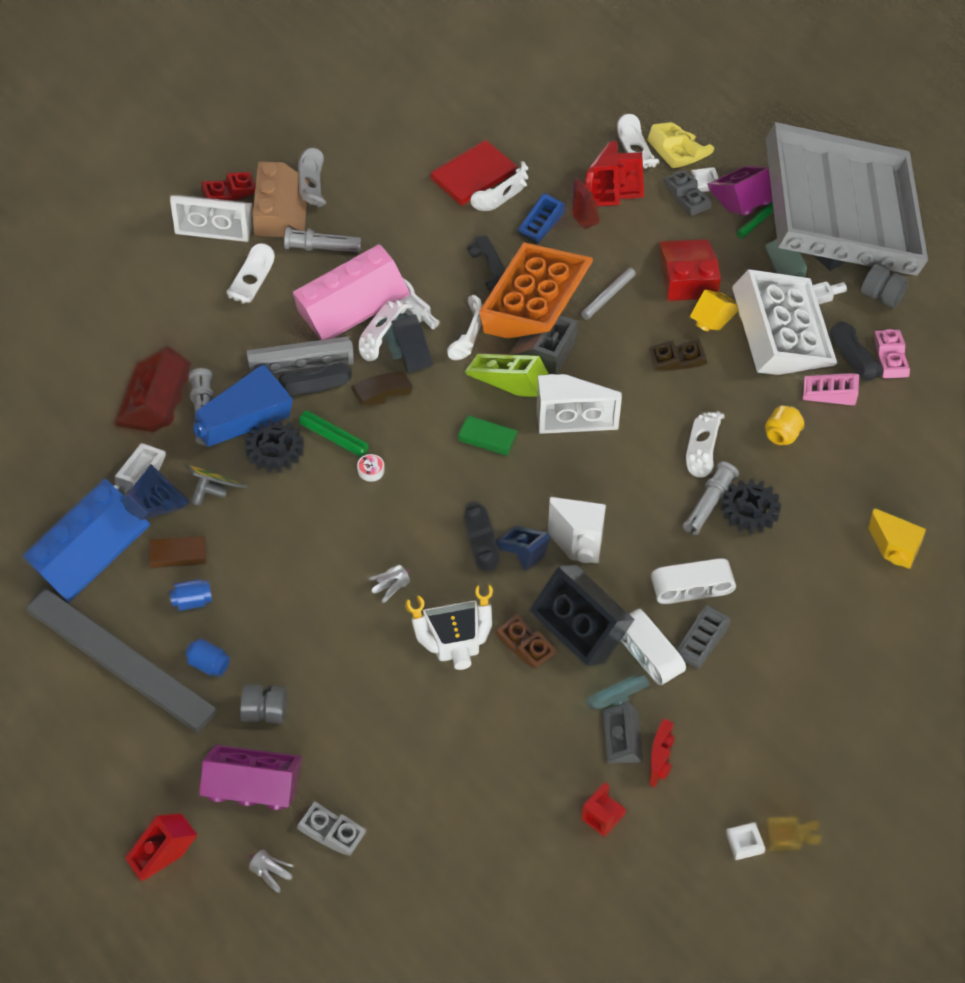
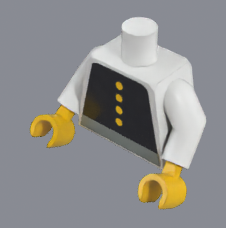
(453, 629)

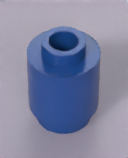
(190, 594)
(207, 658)

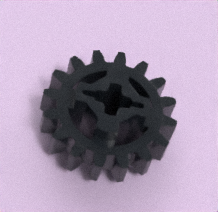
(274, 446)
(750, 505)

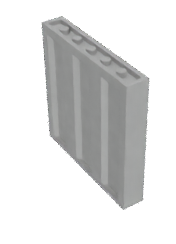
(845, 199)

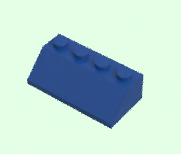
(85, 541)

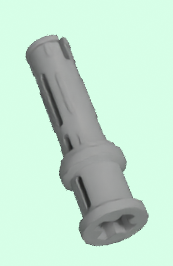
(311, 240)
(200, 387)
(715, 490)

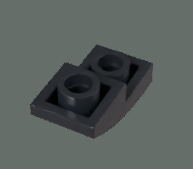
(411, 343)

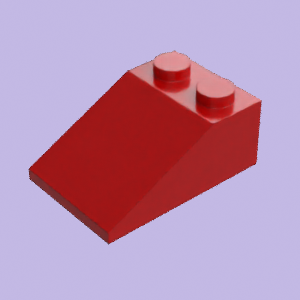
(689, 269)

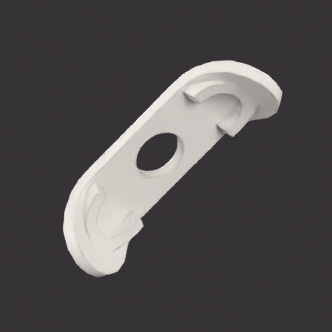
(630, 134)
(491, 199)
(257, 264)
(371, 337)
(463, 346)
(700, 454)

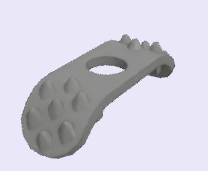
(310, 167)

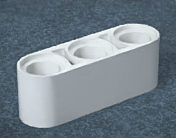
(693, 581)
(652, 649)

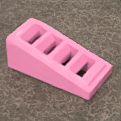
(846, 394)

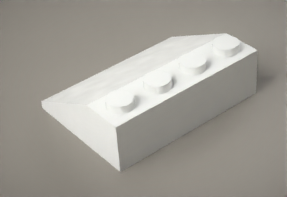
(783, 323)

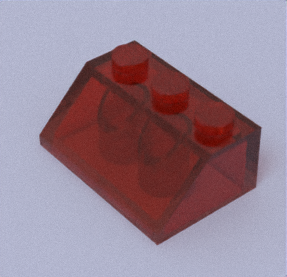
(153, 391)

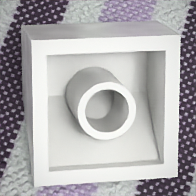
(577, 528)

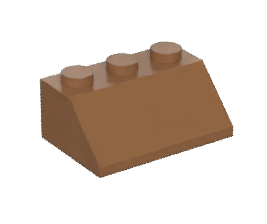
(278, 200)

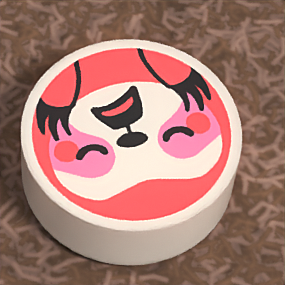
(370, 467)

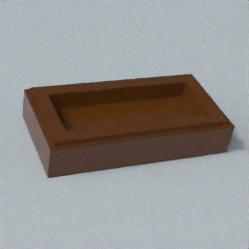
(177, 551)

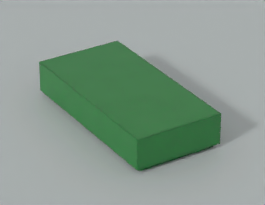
(487, 435)

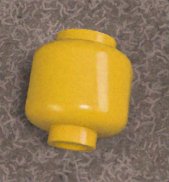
(784, 425)

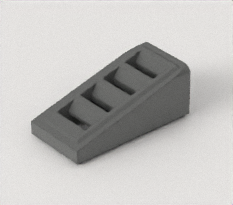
(710, 621)

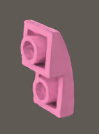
(890, 353)

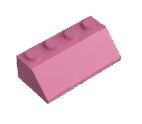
(350, 293)

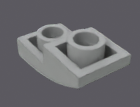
(330, 830)

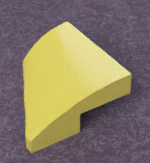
(676, 145)

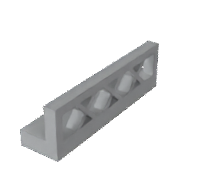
(302, 356)

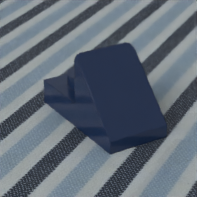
(527, 543)

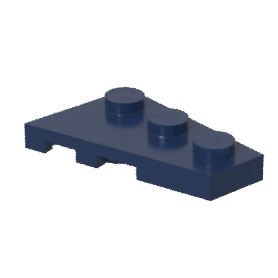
(153, 495)

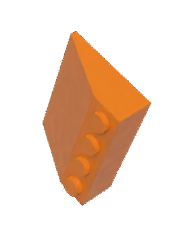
(532, 291)

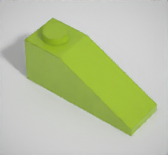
(508, 372)

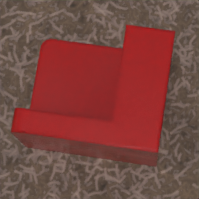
(602, 811)

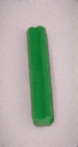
(334, 433)

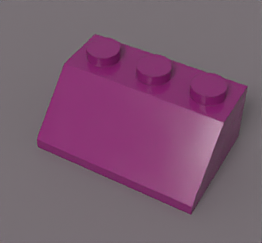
(250, 776)

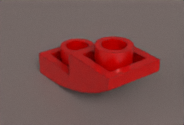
(233, 188)
(660, 756)

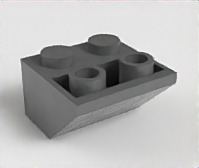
(550, 346)

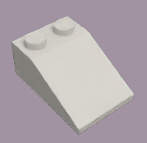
(575, 405)

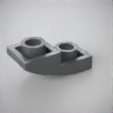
(686, 192)

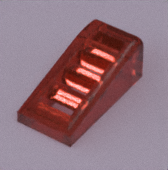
(584, 206)

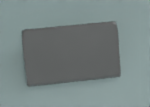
(622, 734)

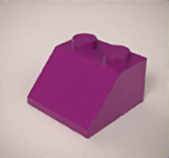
(743, 189)

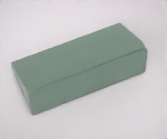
(786, 261)

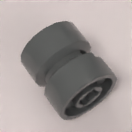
(885, 286)
(263, 704)

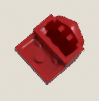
(615, 176)

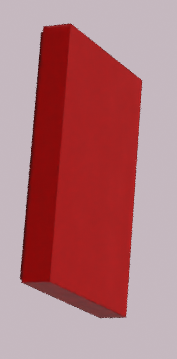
(473, 172)

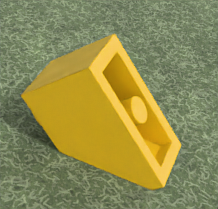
(713, 310)
(896, 538)

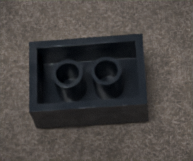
(581, 615)

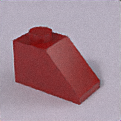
(160, 845)

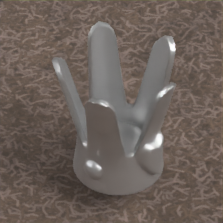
(394, 577)
(263, 862)

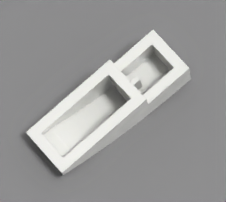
(136, 464)

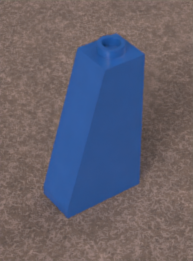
(242, 408)

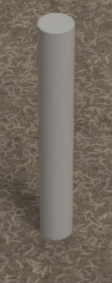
(608, 293)

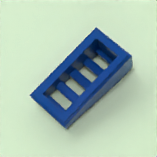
(550, 203)

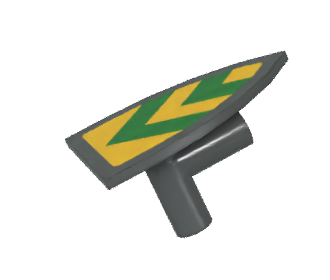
(204, 486)

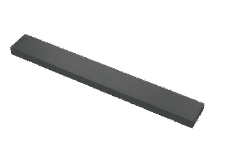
(122, 661)

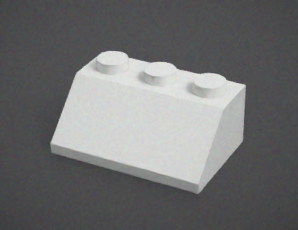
(212, 217)

